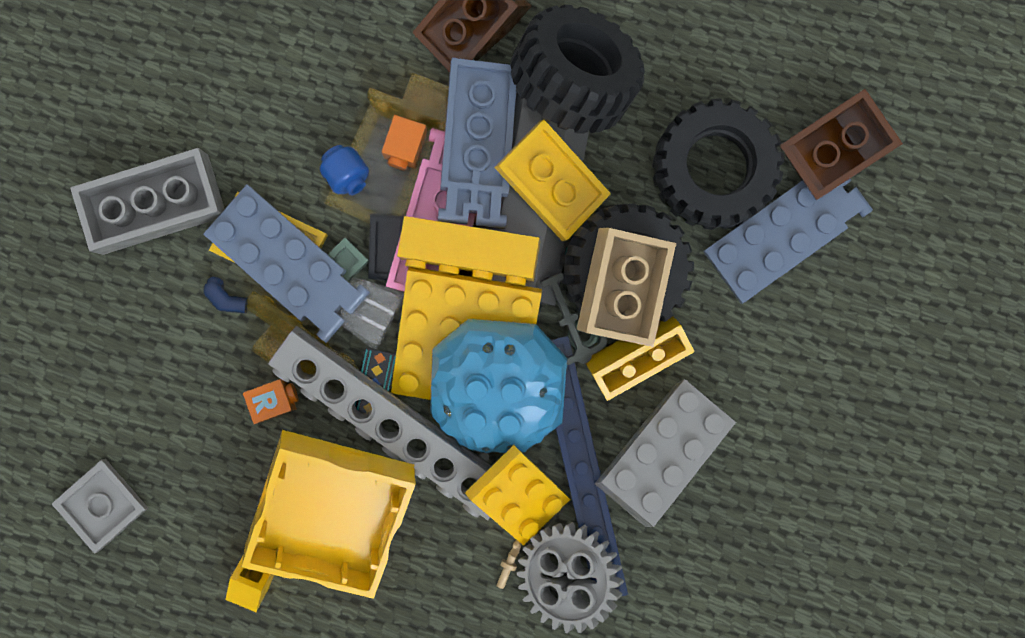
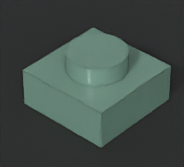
(349, 258)

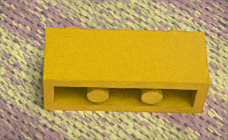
(630, 363)

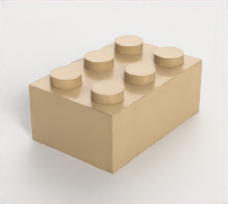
(626, 286)

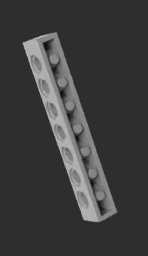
(384, 405)

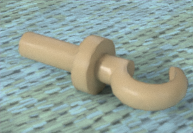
(509, 565)

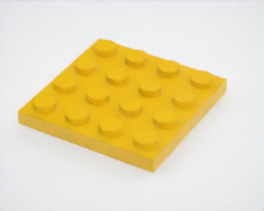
(438, 305)

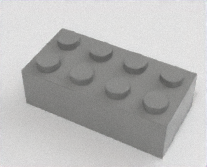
(148, 201)
(665, 453)

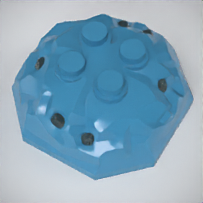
(497, 385)

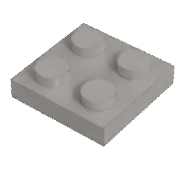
(99, 506)

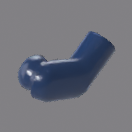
(221, 300)

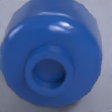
(344, 170)

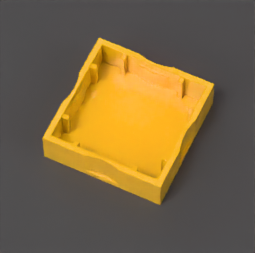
(328, 514)

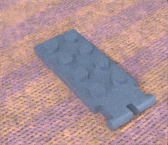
(476, 140)
(782, 237)
(285, 262)

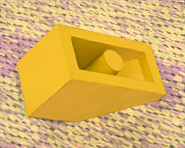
(248, 587)

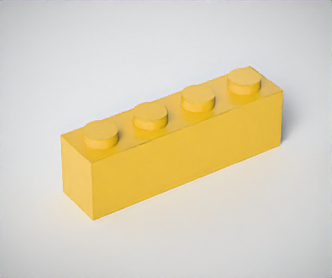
(468, 249)

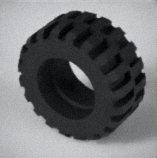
(577, 69)
(742, 129)
(632, 219)

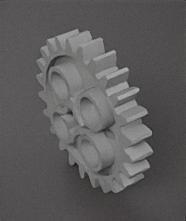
(570, 607)

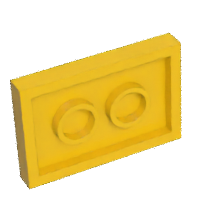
(552, 180)
(517, 495)

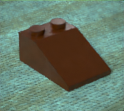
(468, 27)
(840, 144)

